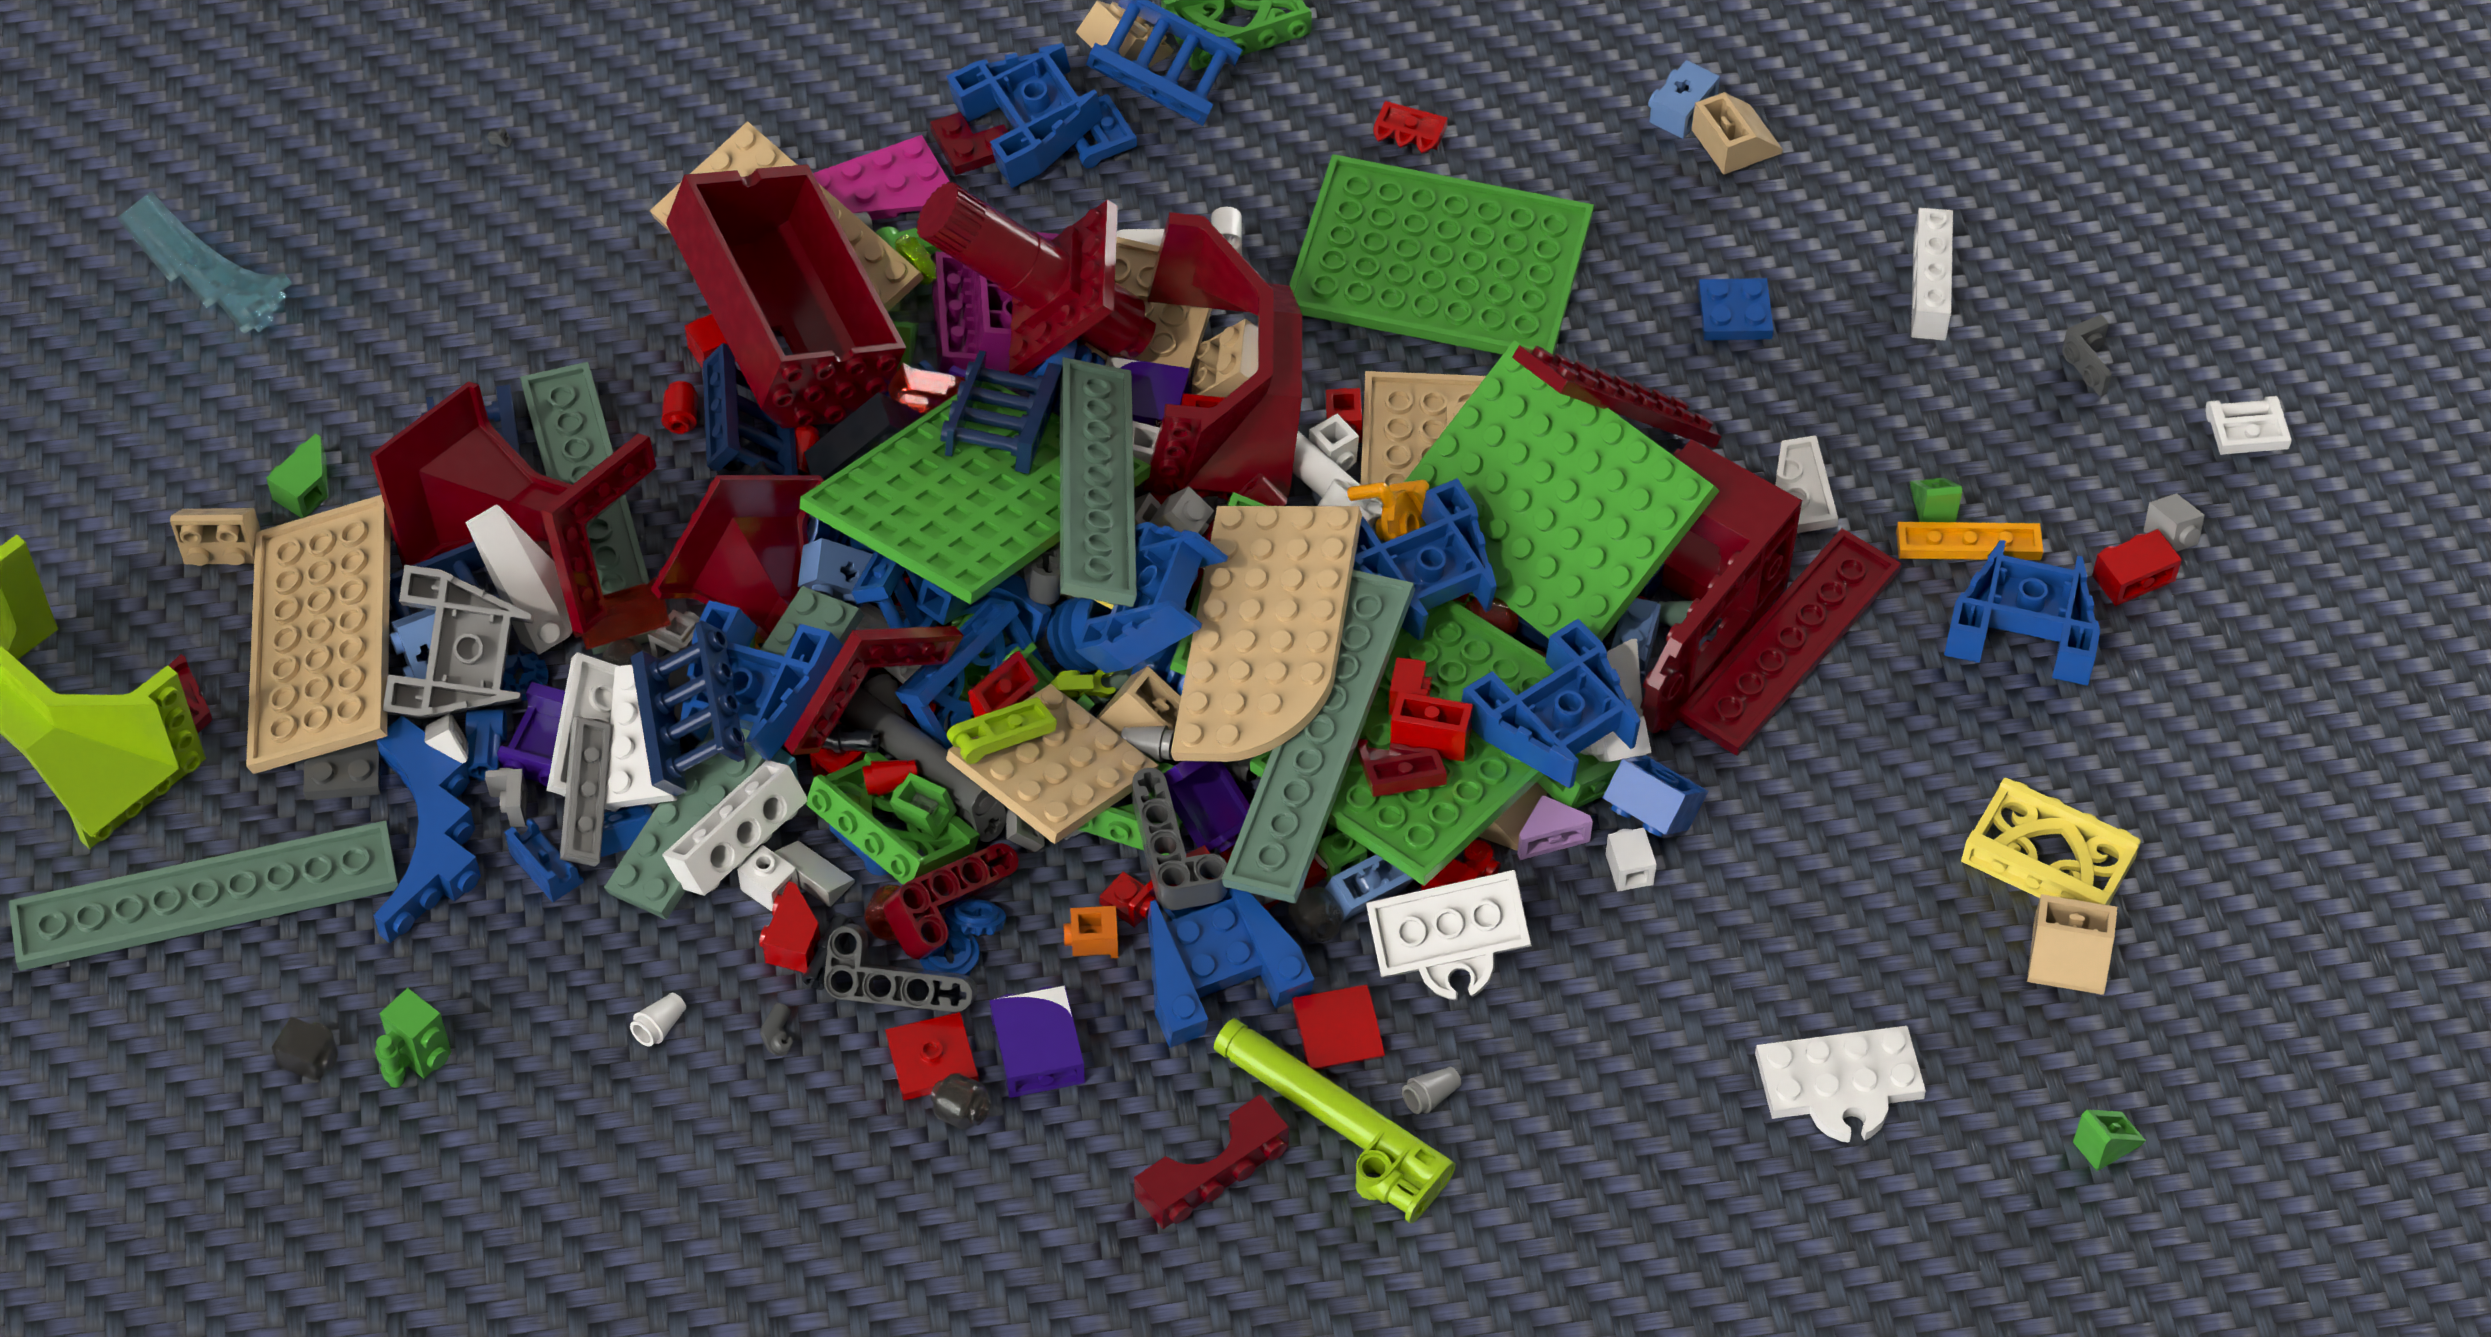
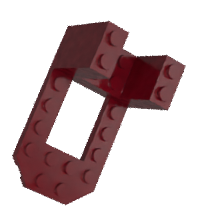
(1732, 570)

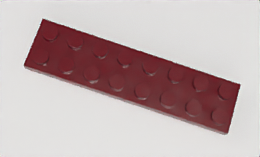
(1617, 394)
(1788, 641)

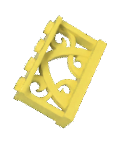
(2043, 817)

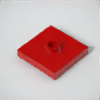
(929, 1053)

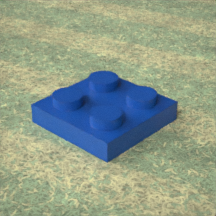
(1735, 309)

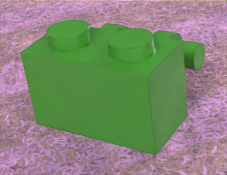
(412, 1039)

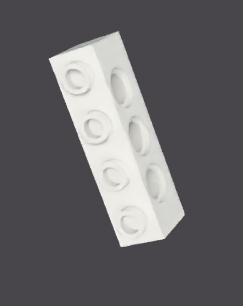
(1932, 274)
(735, 827)

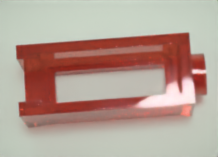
(922, 388)
(629, 614)

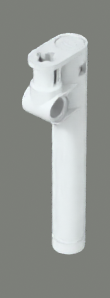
(1330, 480)

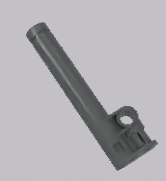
(908, 743)

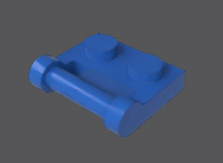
(1110, 133)

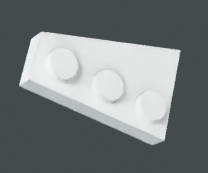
(1805, 477)

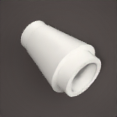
(656, 1020)

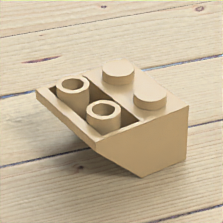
(1102, 22)
(1732, 132)
(1226, 360)
(216, 535)
(1142, 703)
(2072, 944)

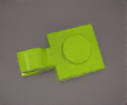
(1075, 684)

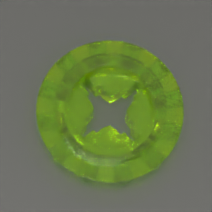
(917, 256)

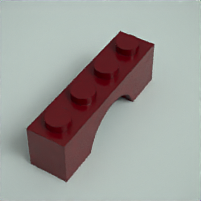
(1174, 1189)

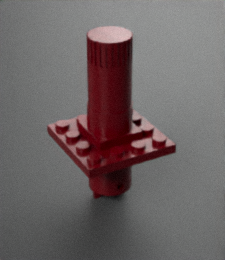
(1056, 285)

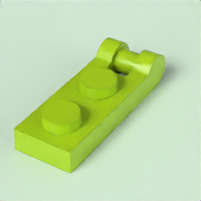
(1001, 729)

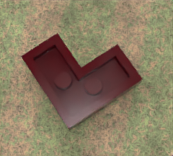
(962, 147)

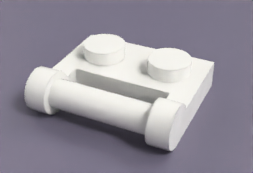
(2248, 432)

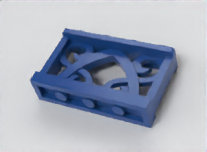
(931, 681)

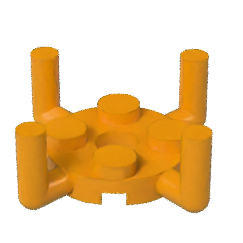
(1401, 506)

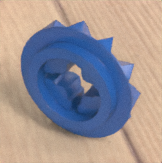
(533, 668)
(975, 917)
(965, 954)

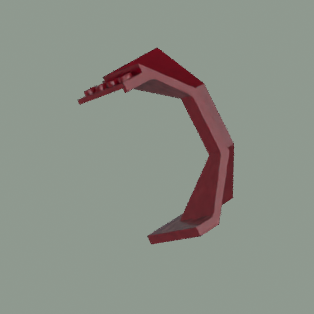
(1258, 422)
(458, 466)
(748, 555)

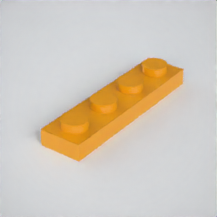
(1967, 540)

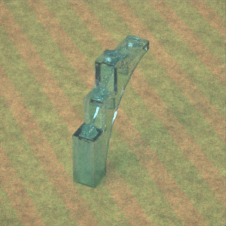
(178, 252)

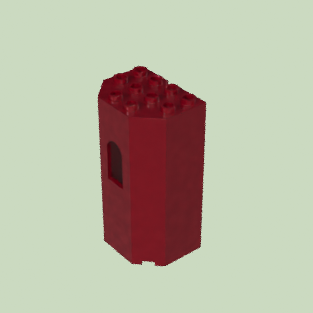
(781, 261)

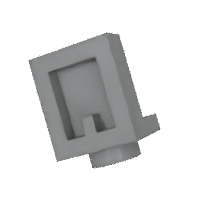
(513, 793)

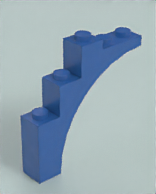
(444, 825)

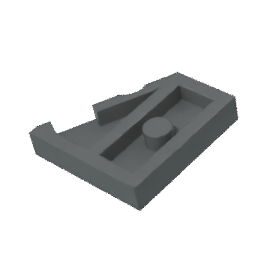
(344, 773)

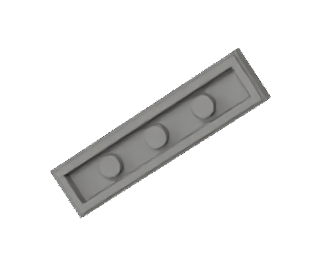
(585, 791)

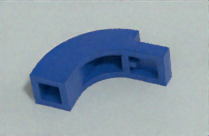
(946, 607)

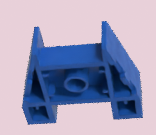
(1036, 103)
(1440, 558)
(1164, 575)
(2028, 601)
(767, 686)
(1561, 711)
(1215, 952)

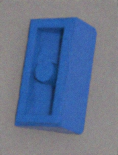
(623, 827)

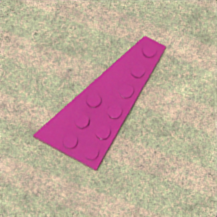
(886, 179)

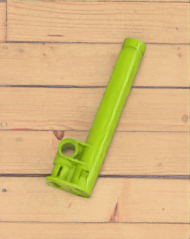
(1408, 1167)

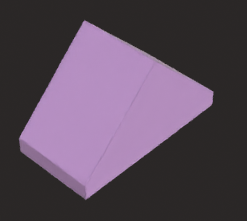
(1553, 828)

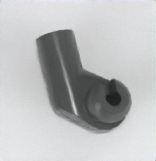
(773, 1033)

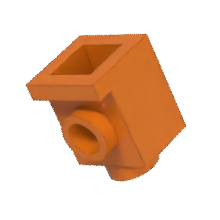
(1092, 931)

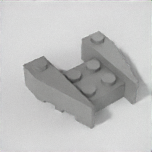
(464, 652)

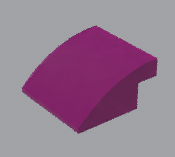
(971, 316)

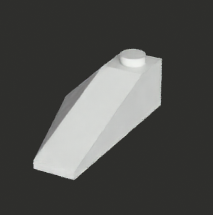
(522, 578)

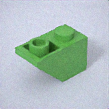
(301, 479)

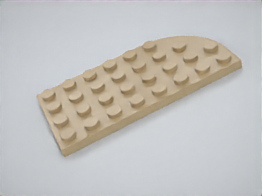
(1266, 629)

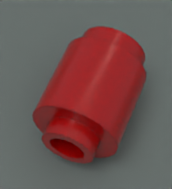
(680, 407)

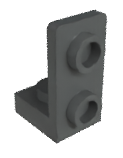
(2080, 348)

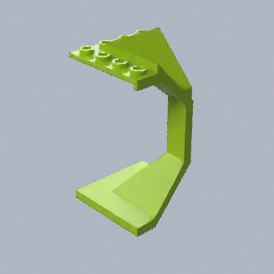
(93, 751)

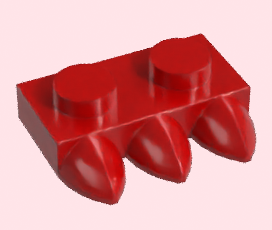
(1410, 126)

